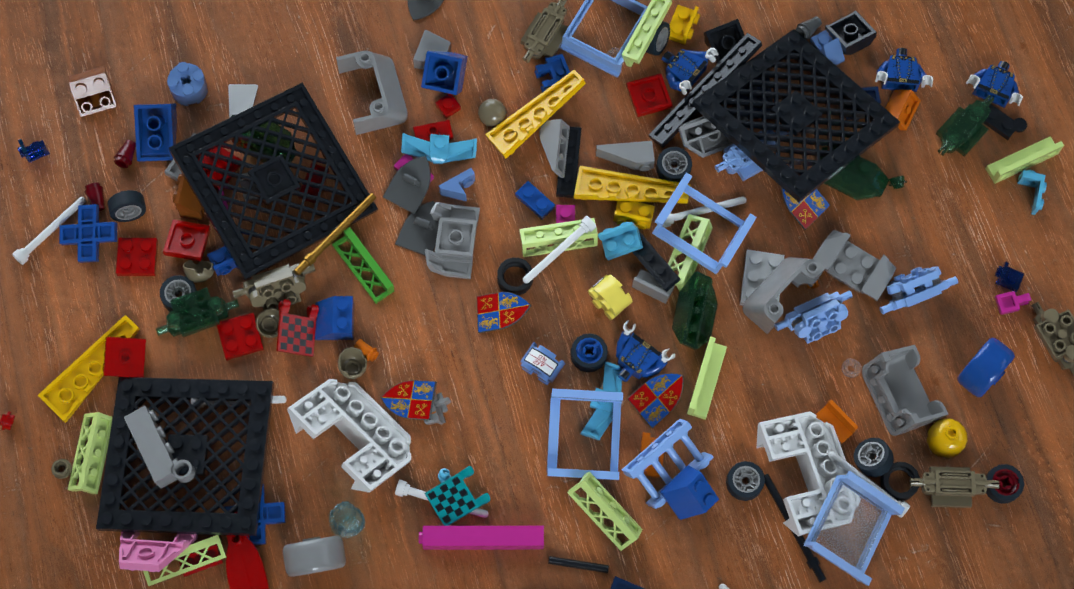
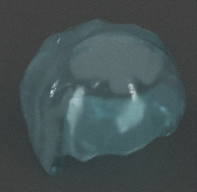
(346, 520)

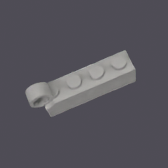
(155, 450)

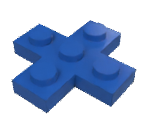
(88, 233)
(269, 514)

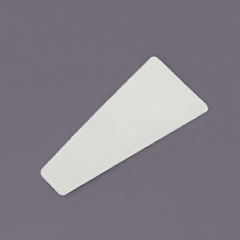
(241, 97)

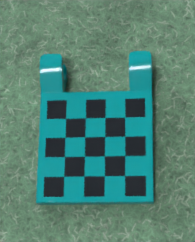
(453, 498)

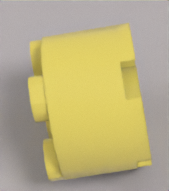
(609, 296)

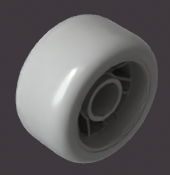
(314, 555)

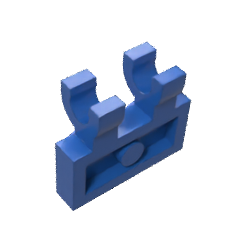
(555, 66)

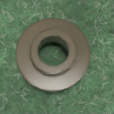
(56, 466)

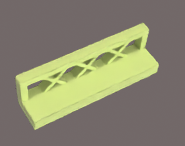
(645, 31)
(1023, 159)
(554, 234)
(699, 241)
(707, 379)
(93, 453)
(608, 509)
(192, 548)

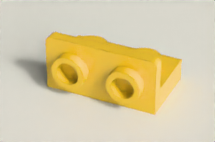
(682, 24)
(635, 212)

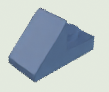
(828, 47)
(453, 187)

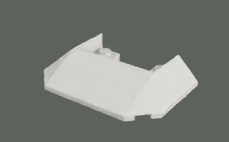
(380, 439)
(810, 442)

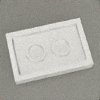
(756, 269)

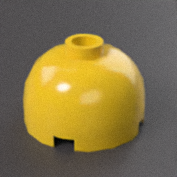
(947, 438)

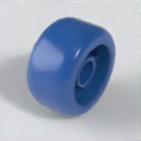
(986, 367)

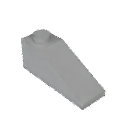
(554, 139)
(631, 155)

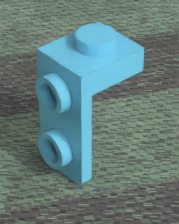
(1037, 181)

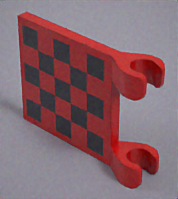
(296, 332)

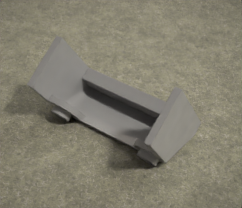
(389, 109)

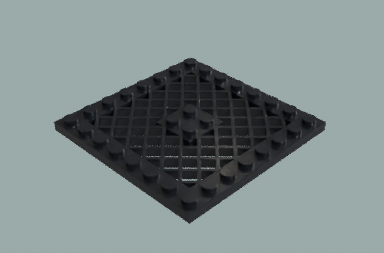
(795, 114)
(271, 179)
(189, 448)

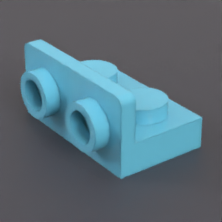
(620, 240)

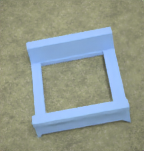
(591, 55)
(690, 250)
(583, 395)

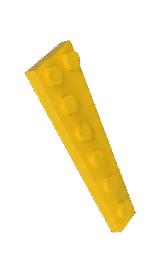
(524, 122)
(618, 186)
(79, 379)

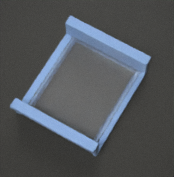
(851, 524)

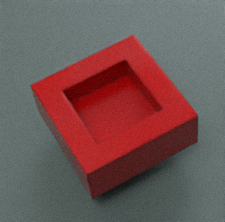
(448, 105)

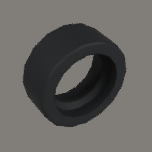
(513, 262)
(910, 470)

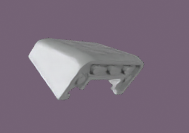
(762, 304)
(899, 391)

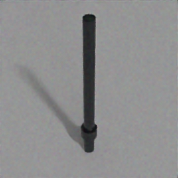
(812, 562)

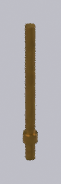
(310, 258)

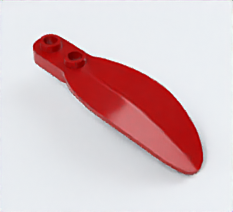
(244, 564)

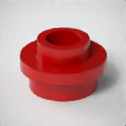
(7, 421)

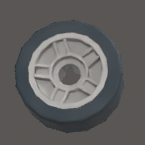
(660, 39)
(673, 156)
(126, 206)
(173, 287)
(865, 454)
(755, 481)

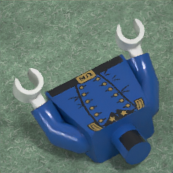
(687, 67)
(902, 73)
(997, 83)
(638, 356)

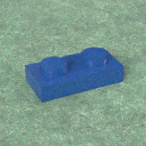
(535, 200)

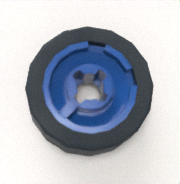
(589, 362)

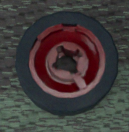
(1014, 482)

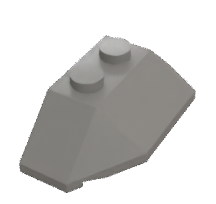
(703, 137)

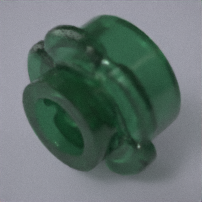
(897, 182)

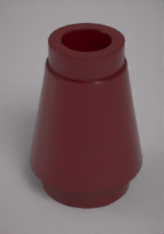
(124, 156)
(95, 194)

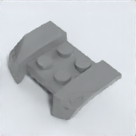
(454, 240)
(854, 266)

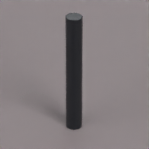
(578, 564)

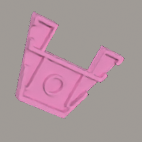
(150, 554)

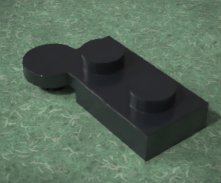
(1004, 124)

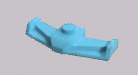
(439, 149)
(604, 410)

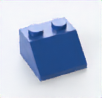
(444, 72)
(335, 318)
(689, 494)

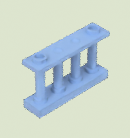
(651, 455)

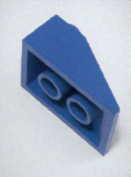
(155, 131)

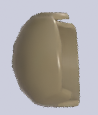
(492, 112)
(198, 272)
(268, 322)
(352, 363)

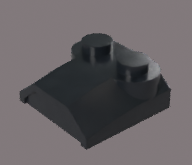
(852, 32)
(724, 38)

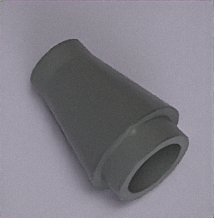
(808, 27)

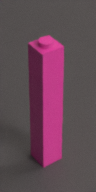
(482, 537)

